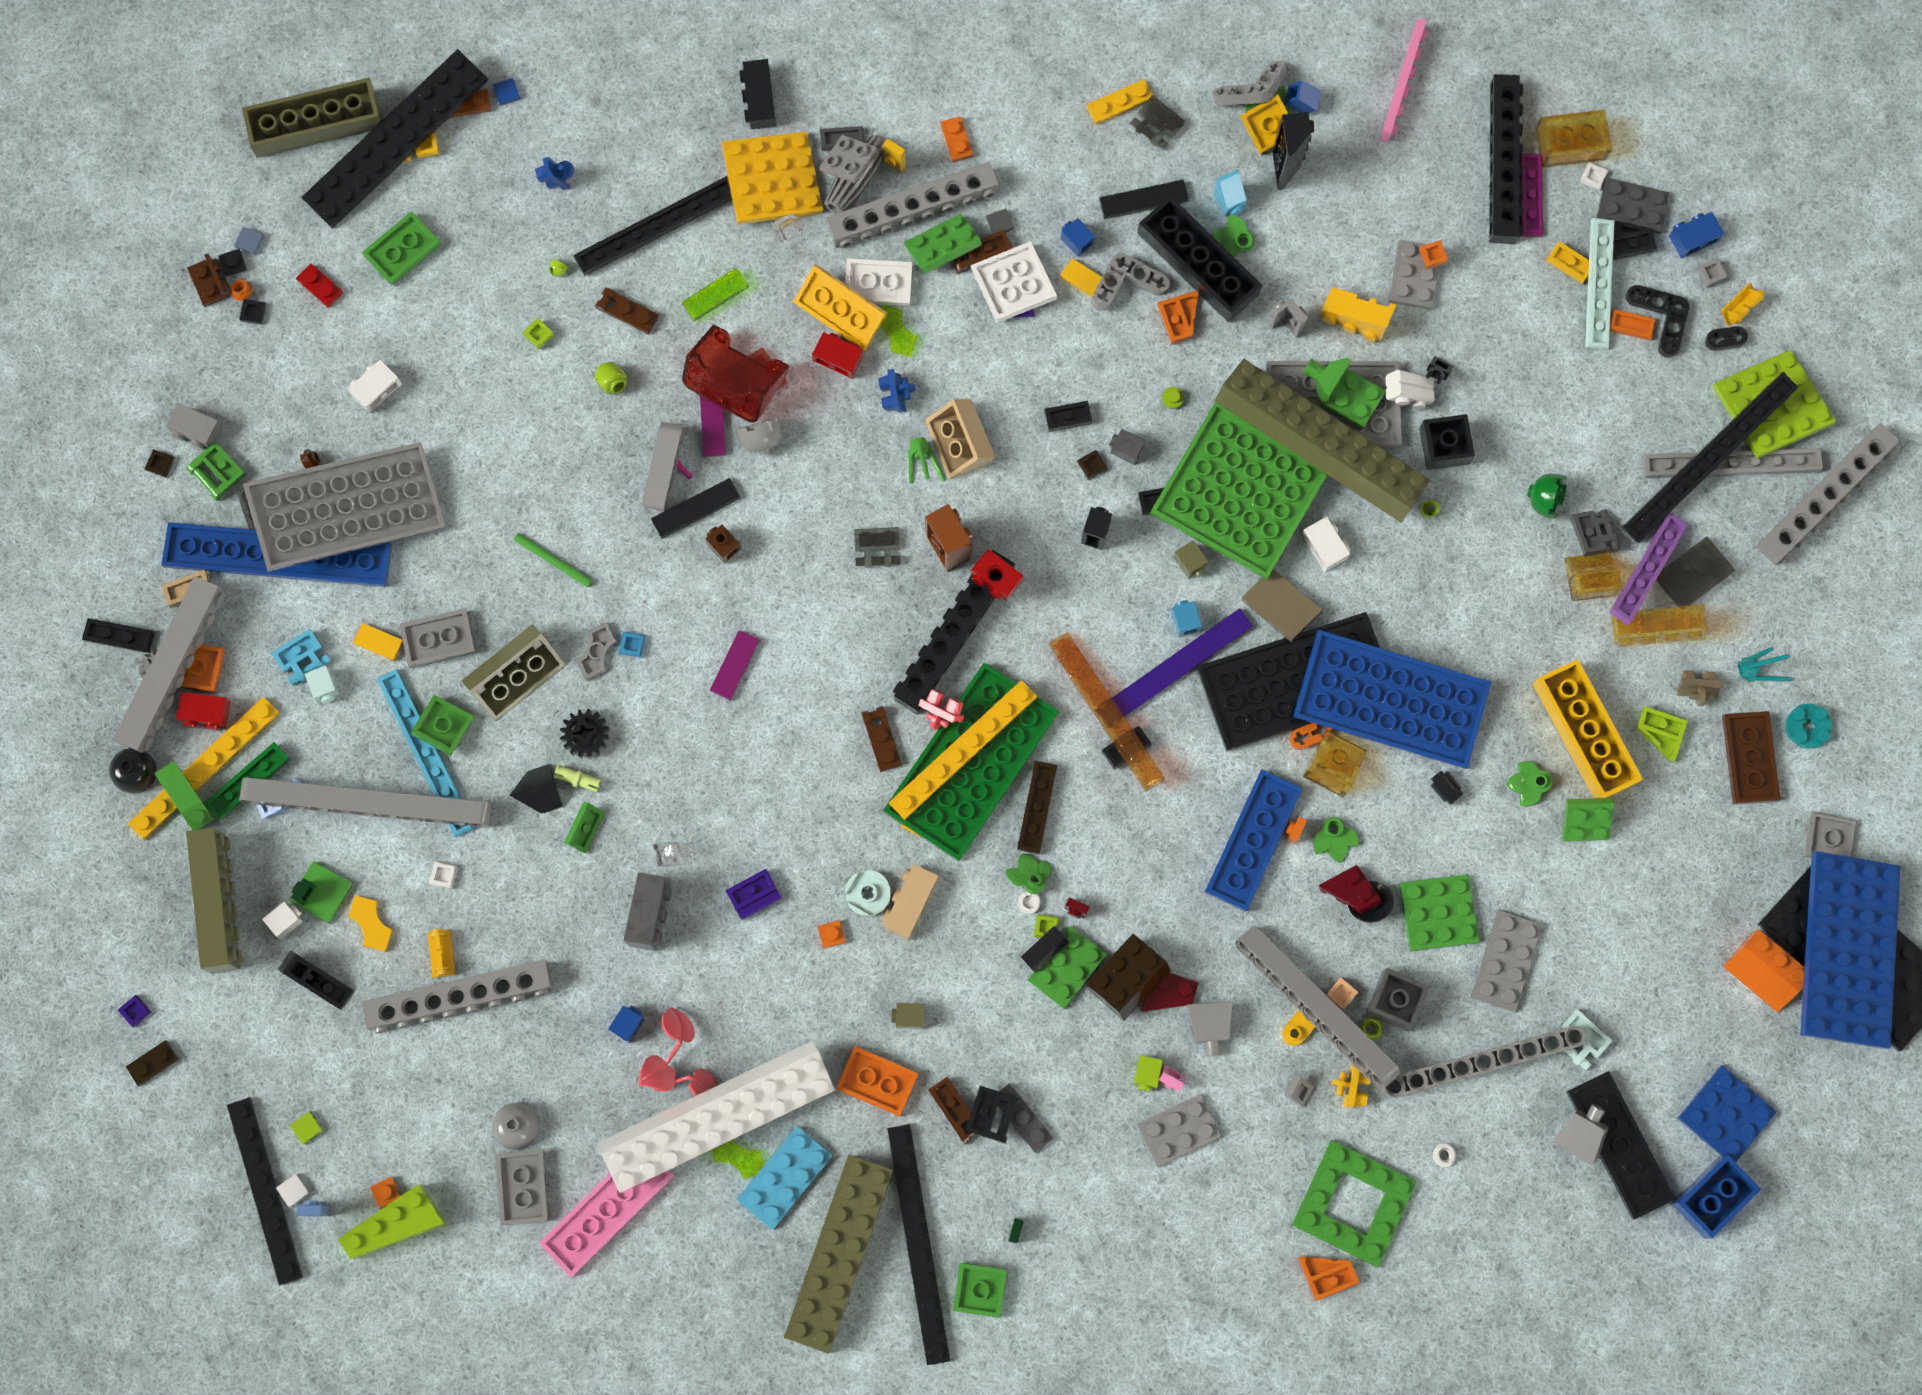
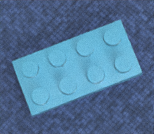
(784, 1177)

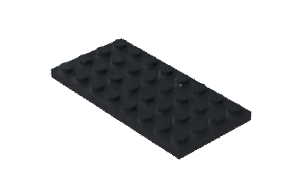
(1259, 687)
(1788, 927)

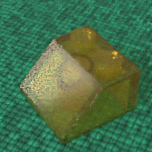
(1335, 763)

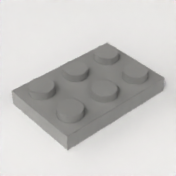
(1411, 281)
(437, 638)
(1178, 1130)
(522, 1187)

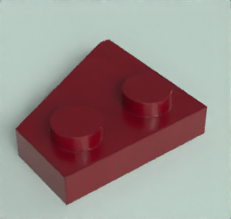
(1352, 889)
(1170, 993)

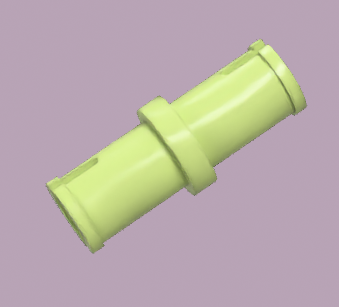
(577, 778)

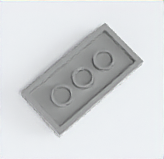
(1506, 961)

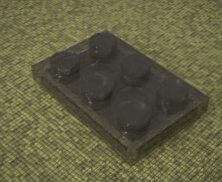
(1694, 573)

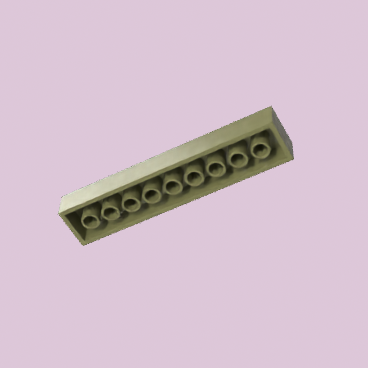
(1322, 440)

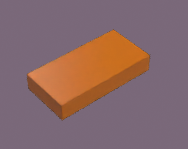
(1632, 324)

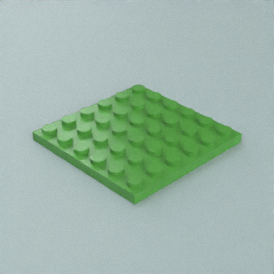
(1239, 492)

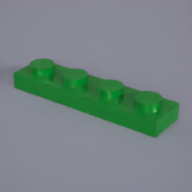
(262, 767)

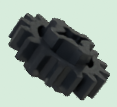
(575, 735)

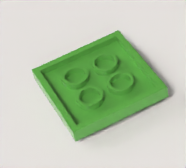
(1439, 912)

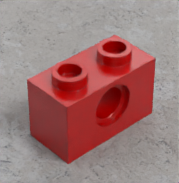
(991, 563)

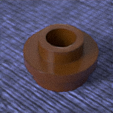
(309, 458)

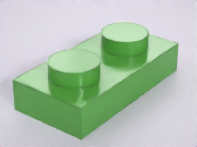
(584, 827)

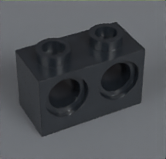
(1096, 527)

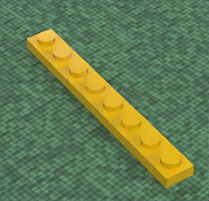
(962, 750)
(207, 765)

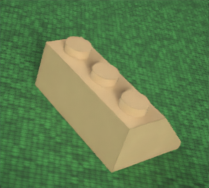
(959, 437)

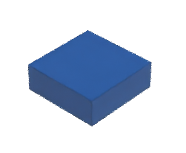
(506, 91)

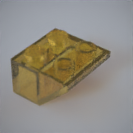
(1592, 577)

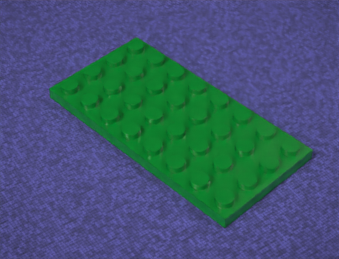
(966, 801)

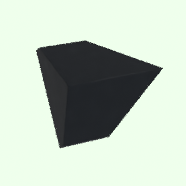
(538, 790)

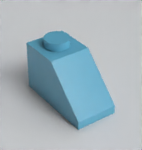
(1230, 194)

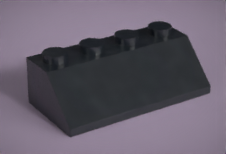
(1290, 145)

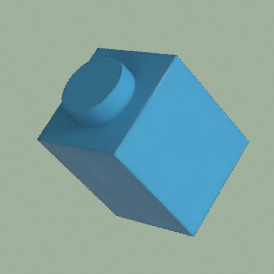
(1186, 618)

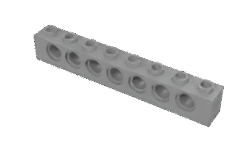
(919, 195)
(1879, 439)
(375, 1009)

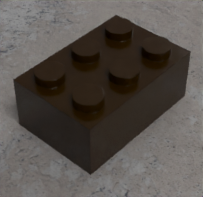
(1128, 977)

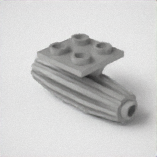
(854, 167)

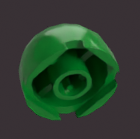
(1547, 494)

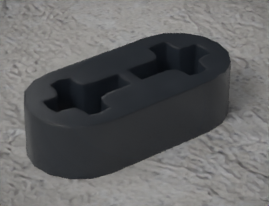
(1726, 333)

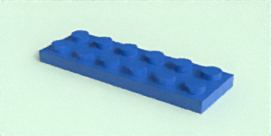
(1253, 840)

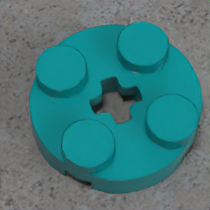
(1817, 716)

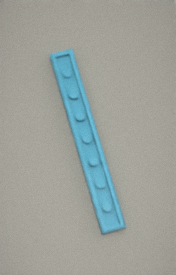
(426, 755)

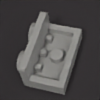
(1291, 315)

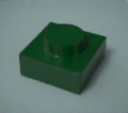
(302, 891)

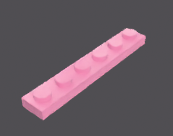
(1407, 72)

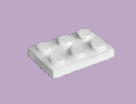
(880, 280)

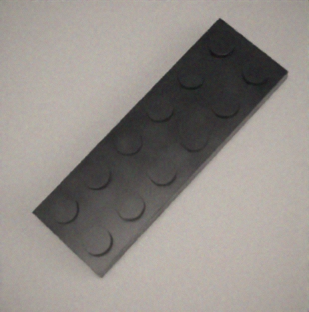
(1624, 1148)

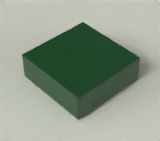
(1015, 1231)

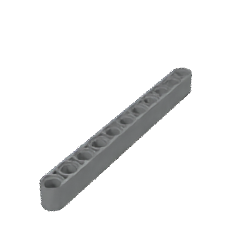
(365, 802)

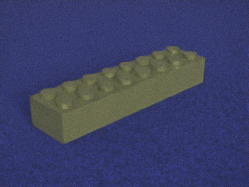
(838, 1254)

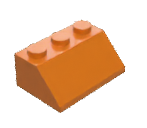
(1766, 970)

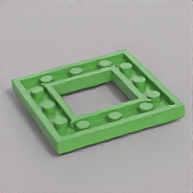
(1396, 1190)

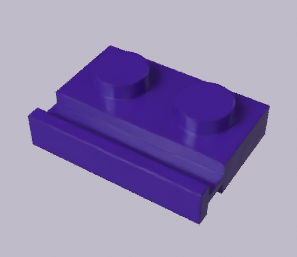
(753, 894)

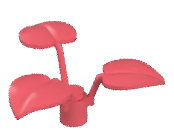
(661, 1077)

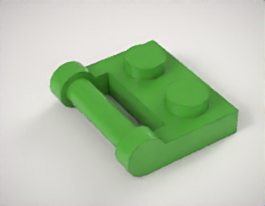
(222, 467)

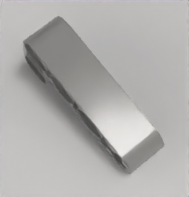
(663, 465)

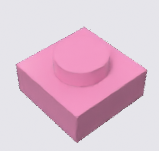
(1171, 1078)

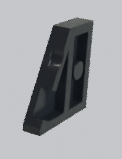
(1632, 240)

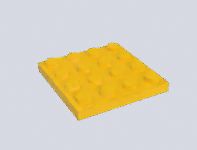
(772, 177)

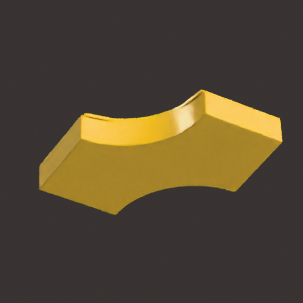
(366, 915)

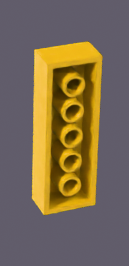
(1587, 730)

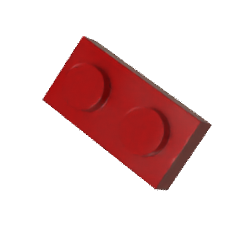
(319, 285)

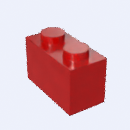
(838, 354)
(203, 710)

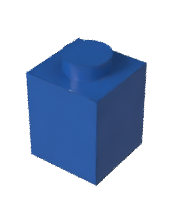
(1303, 97)
(1077, 236)
(627, 1023)

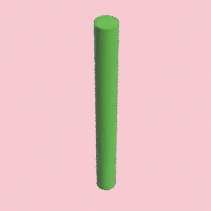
(561, 565)

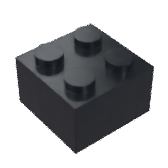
(1446, 441)

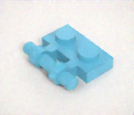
(297, 651)

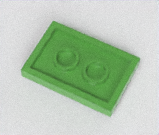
(942, 243)
(401, 248)
(1068, 969)

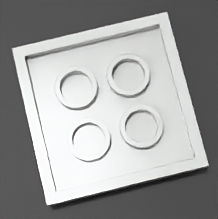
(1013, 282)

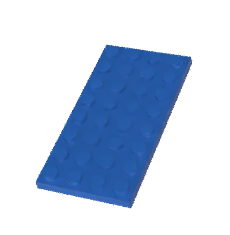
(1392, 699)
(1850, 950)

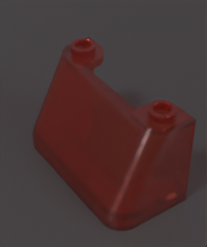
(730, 376)

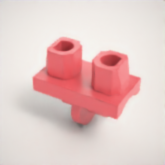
(950, 712)

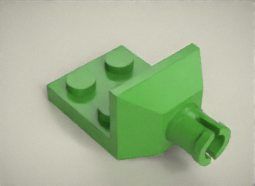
(1344, 391)

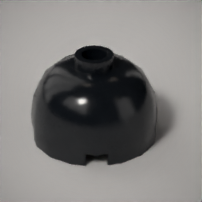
(132, 770)

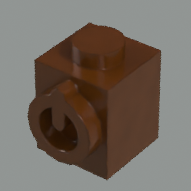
(722, 543)

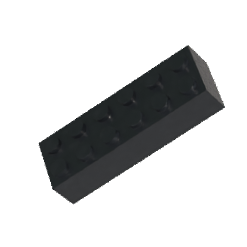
(1199, 258)

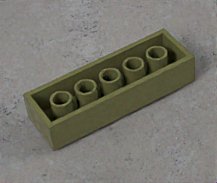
(312, 117)
(213, 900)

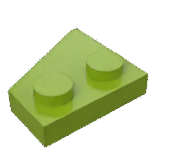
(1662, 731)

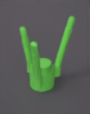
(921, 450)

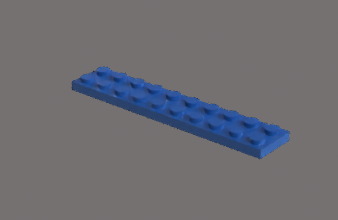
(240, 553)

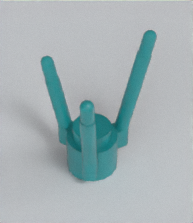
(1750, 667)

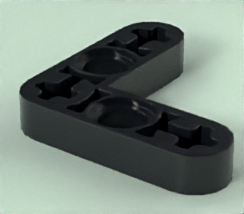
(1672, 315)

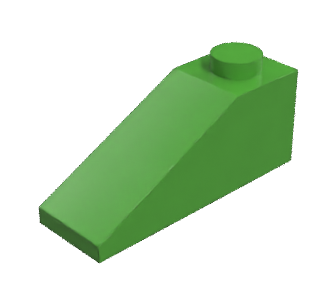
(184, 796)

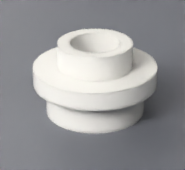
(1451, 1155)

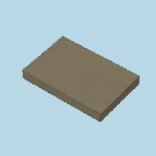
(1282, 605)

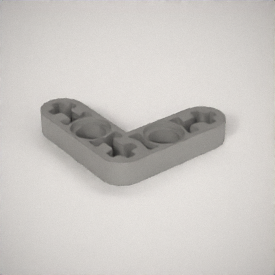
(1253, 93)
(1120, 274)

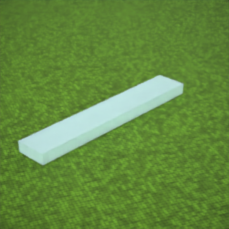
(1599, 284)

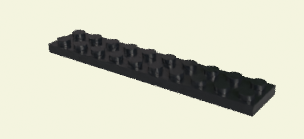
(395, 138)

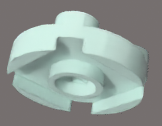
(869, 906)

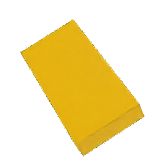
(1081, 277)
(378, 642)

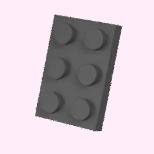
(1633, 204)

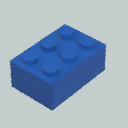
(1716, 1196)

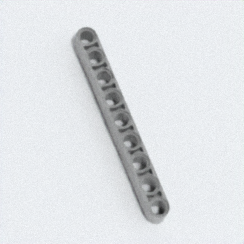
(1317, 1008)
(1494, 1057)

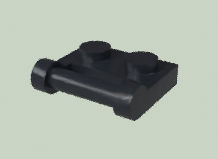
(984, 1113)

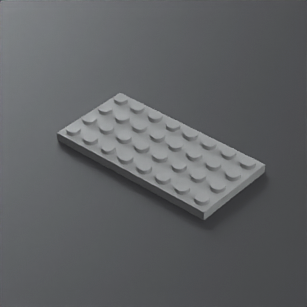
(344, 506)

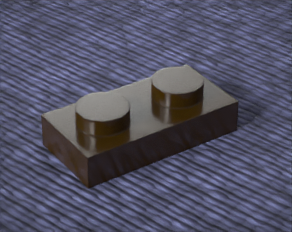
(152, 1063)

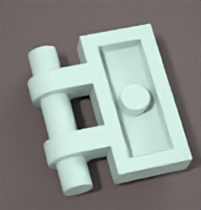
(1595, 1041)

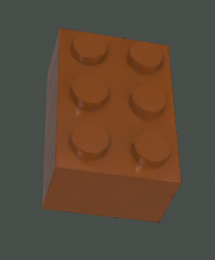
(948, 537)

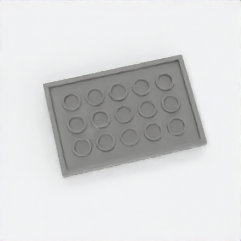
(1385, 422)

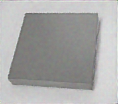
(1830, 835)

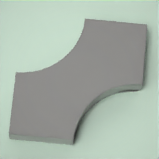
(592, 661)

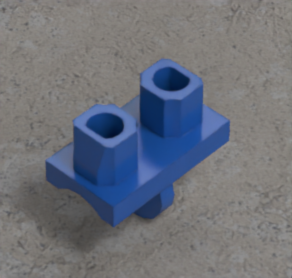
(555, 173)
(899, 390)

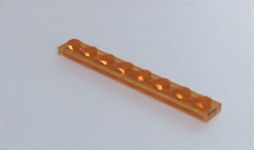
(1106, 712)

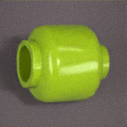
(610, 378)

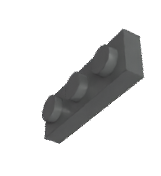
(1026, 1122)

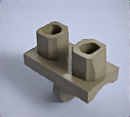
(1699, 689)

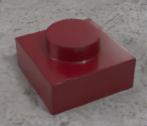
(1076, 909)

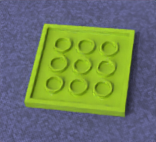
(1793, 420)

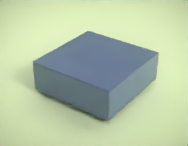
(249, 241)

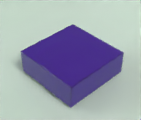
(134, 1011)

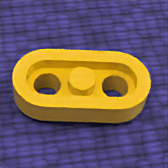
(1301, 1025)

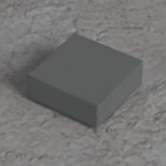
(999, 221)

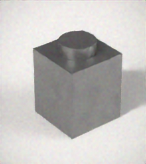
(1127, 446)

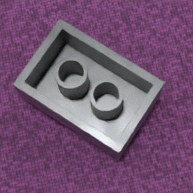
(647, 912)

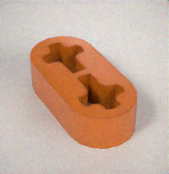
(1308, 742)

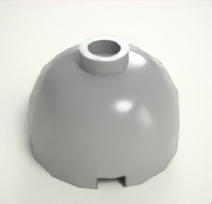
(760, 436)
(515, 1126)

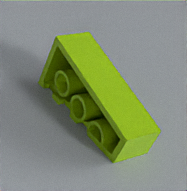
(397, 1222)

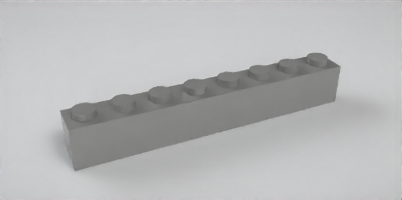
(169, 665)

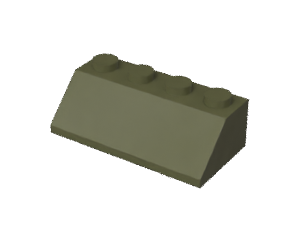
(513, 672)

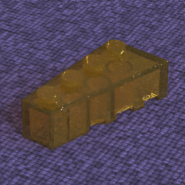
(1662, 625)

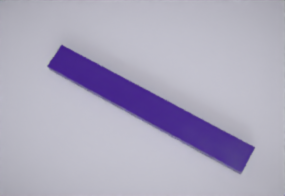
(1182, 662)

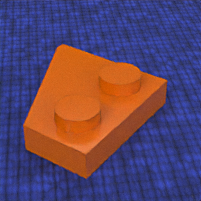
(1179, 316)
(1327, 1275)

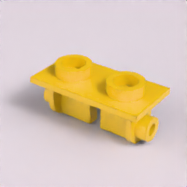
(1740, 304)
(441, 953)

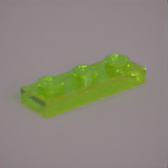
(715, 294)

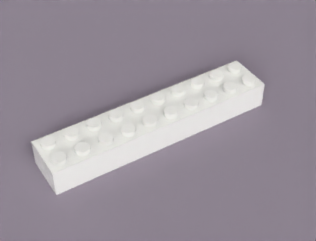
(715, 1116)

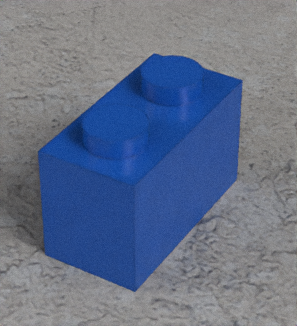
(1696, 234)

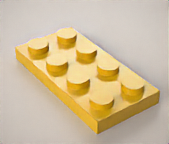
(840, 307)

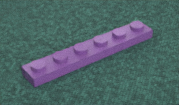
(1648, 568)

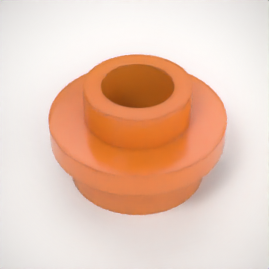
(240, 290)

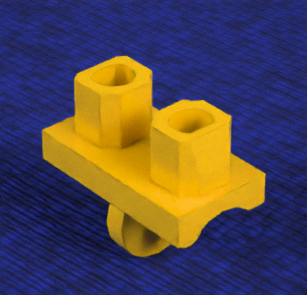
(1352, 1097)

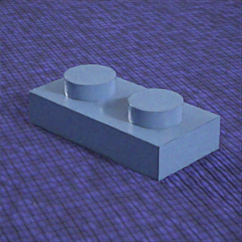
(313, 1209)

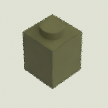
(1191, 560)
(908, 1015)

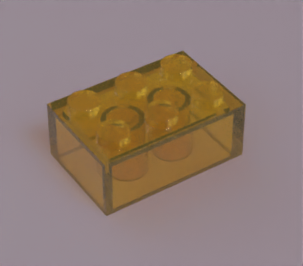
(1573, 138)

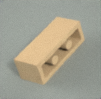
(910, 901)

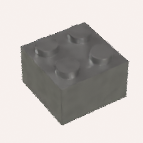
(1397, 999)

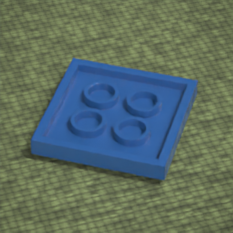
(1727, 1114)

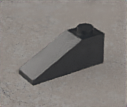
(315, 979)

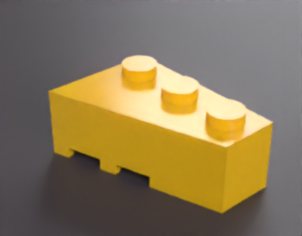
(1357, 314)

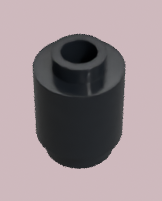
(1446, 787)

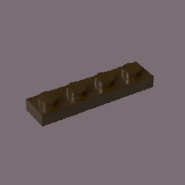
(1037, 807)

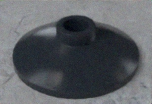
(1380, 911)

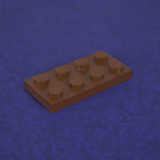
(1751, 757)

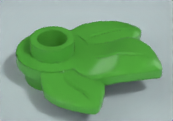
(1232, 234)
(1526, 783)
(1335, 843)
(1028, 871)

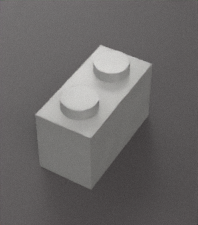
(194, 427)

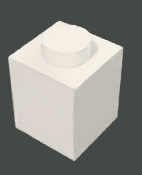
(283, 919)

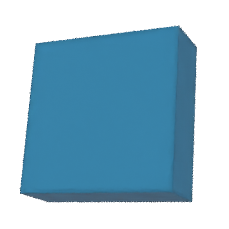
(632, 644)

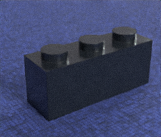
(758, 94)

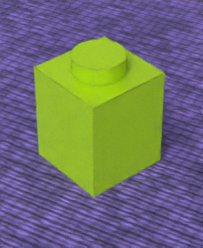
(1147, 1073)

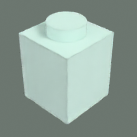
(322, 684)

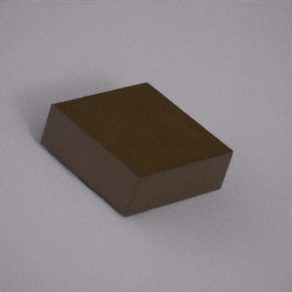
(159, 463)
(1092, 464)

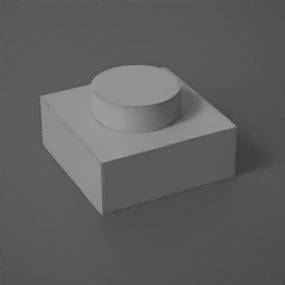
(1711, 272)
(1298, 1090)

